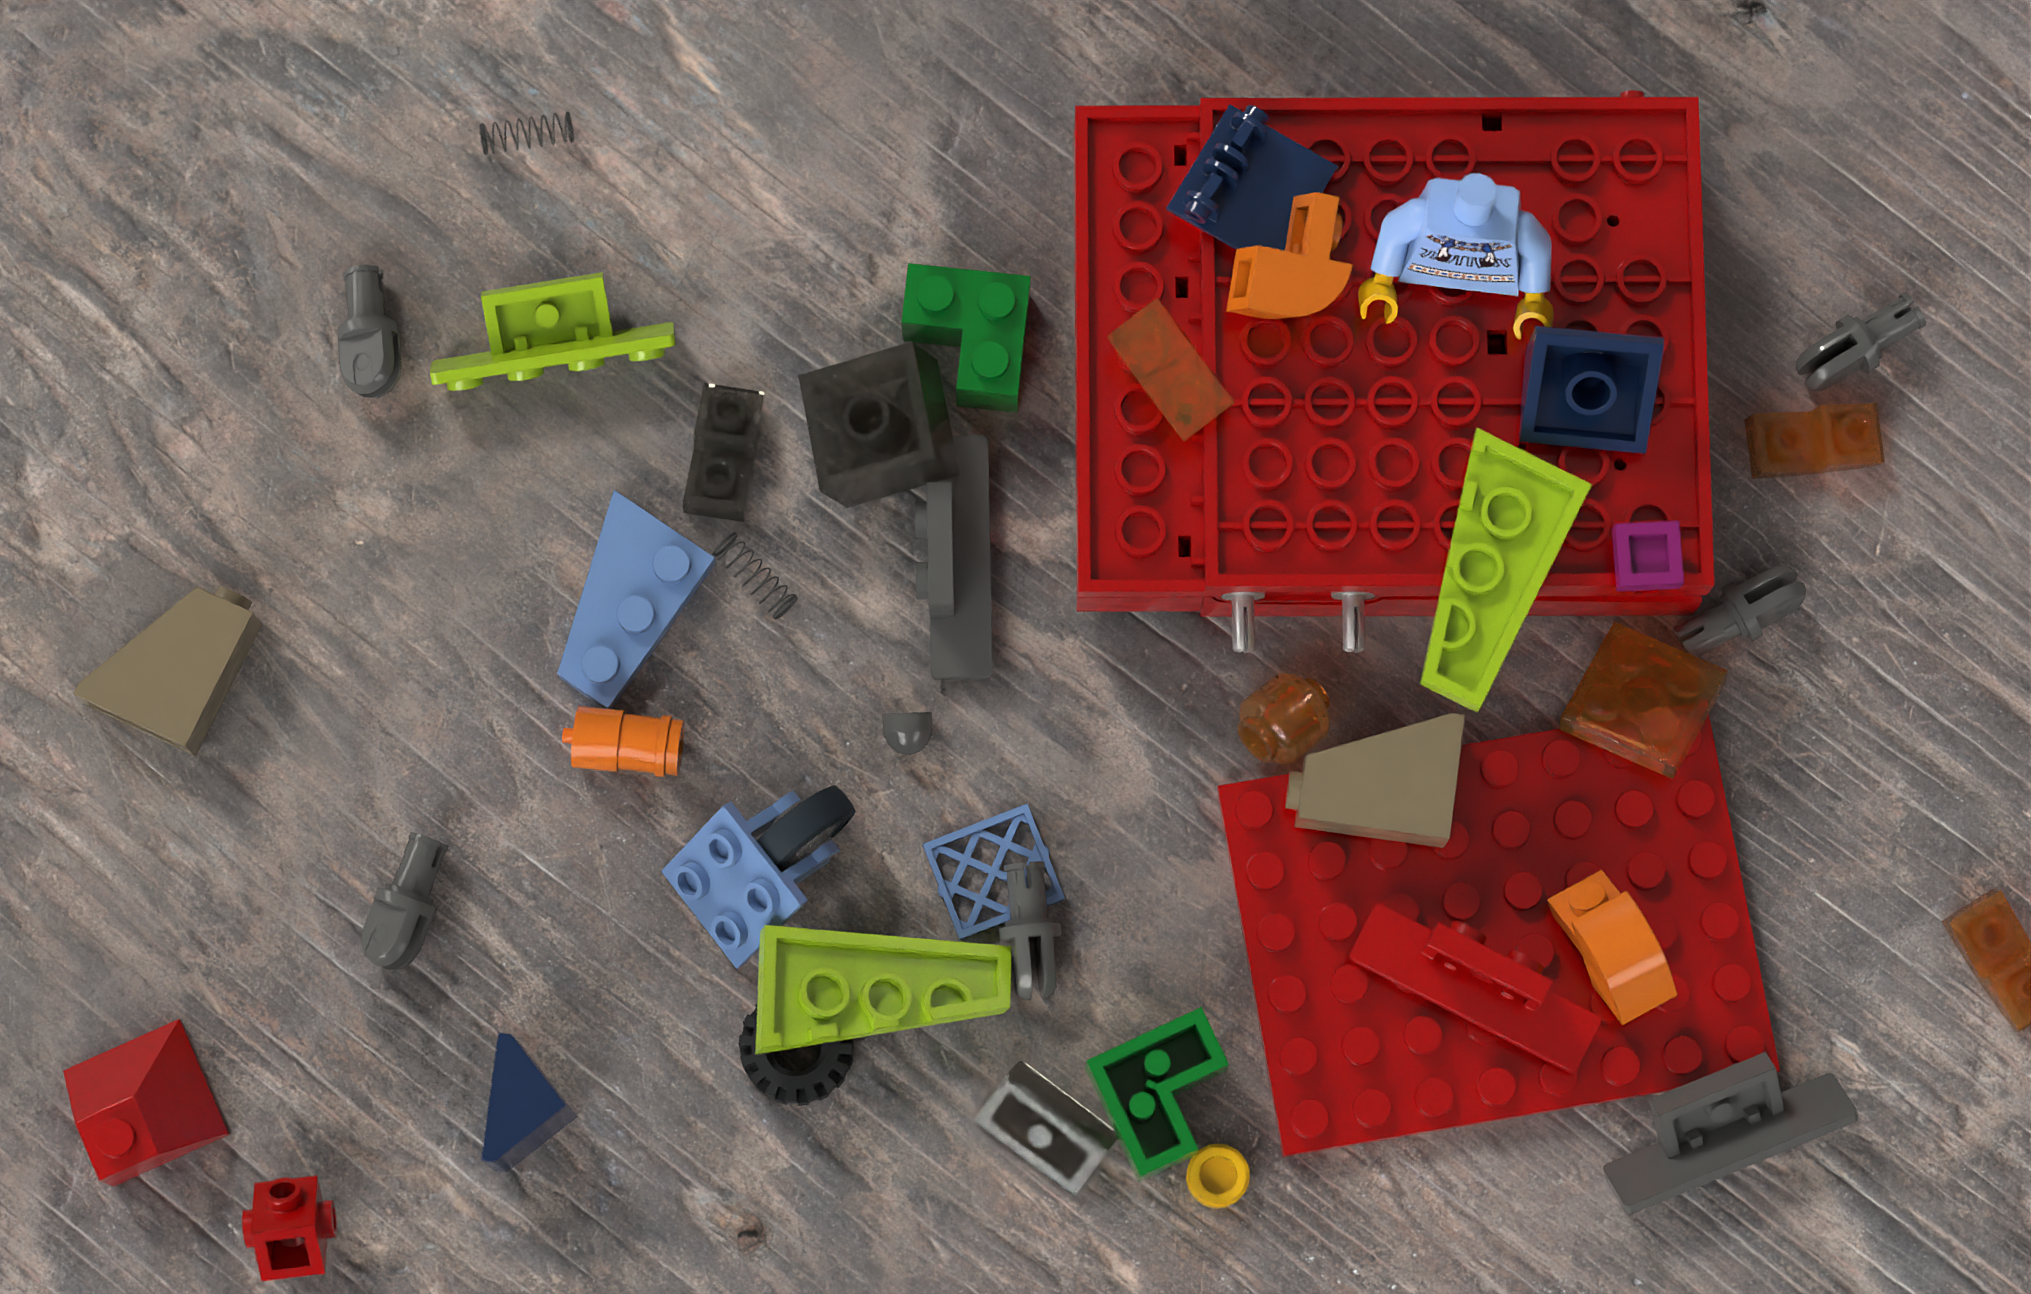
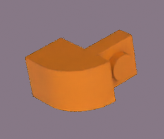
(1301, 278)
(1615, 945)

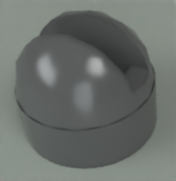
(907, 731)

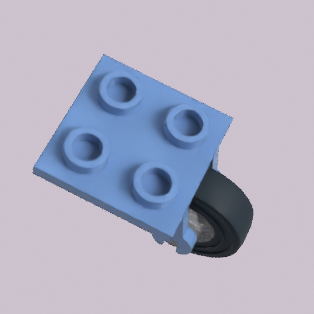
(748, 883)

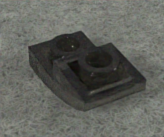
(723, 452)

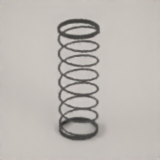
(568, 126)
(726, 548)

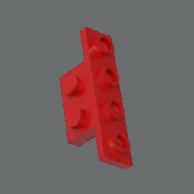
(1477, 984)

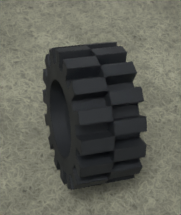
(794, 1086)

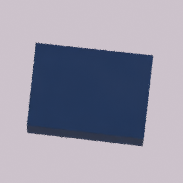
(1589, 389)
(521, 1107)

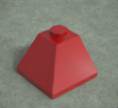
(143, 1104)

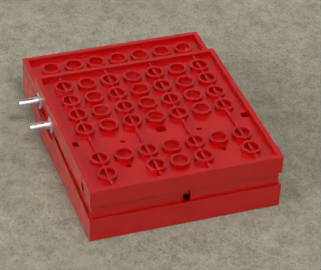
(1355, 433)

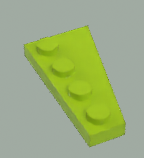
(1499, 553)
(857, 985)

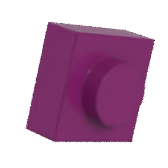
(1647, 556)

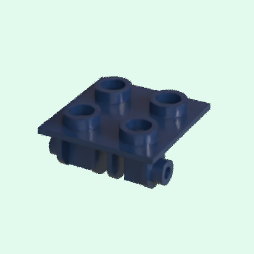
(1247, 181)

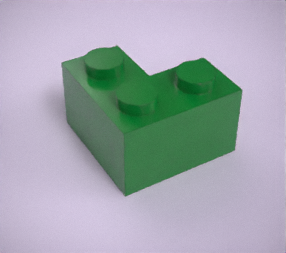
(982, 316)
(1139, 1088)

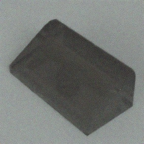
(1047, 1127)

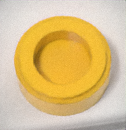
(1217, 1176)

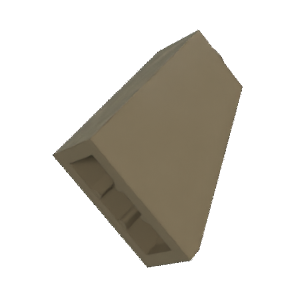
(176, 668)
(1384, 784)

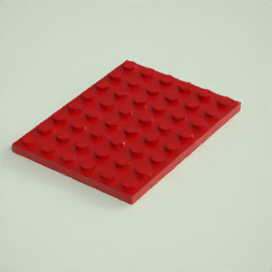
(1529, 818)

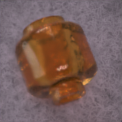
(1284, 718)

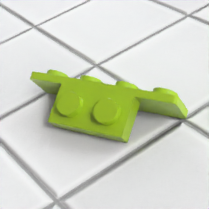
(549, 327)

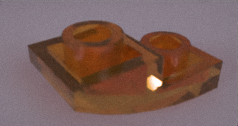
(1170, 369)
(1814, 440)
(1996, 953)

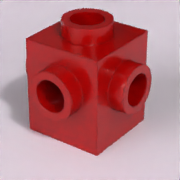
(289, 1227)

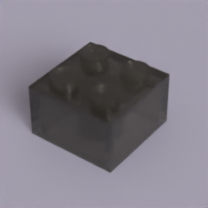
(878, 425)

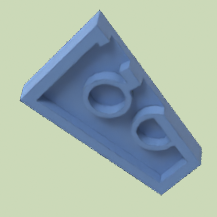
(629, 600)

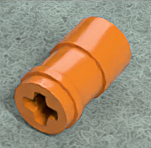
(623, 741)

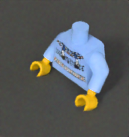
(1463, 239)

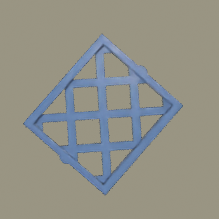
(947, 889)

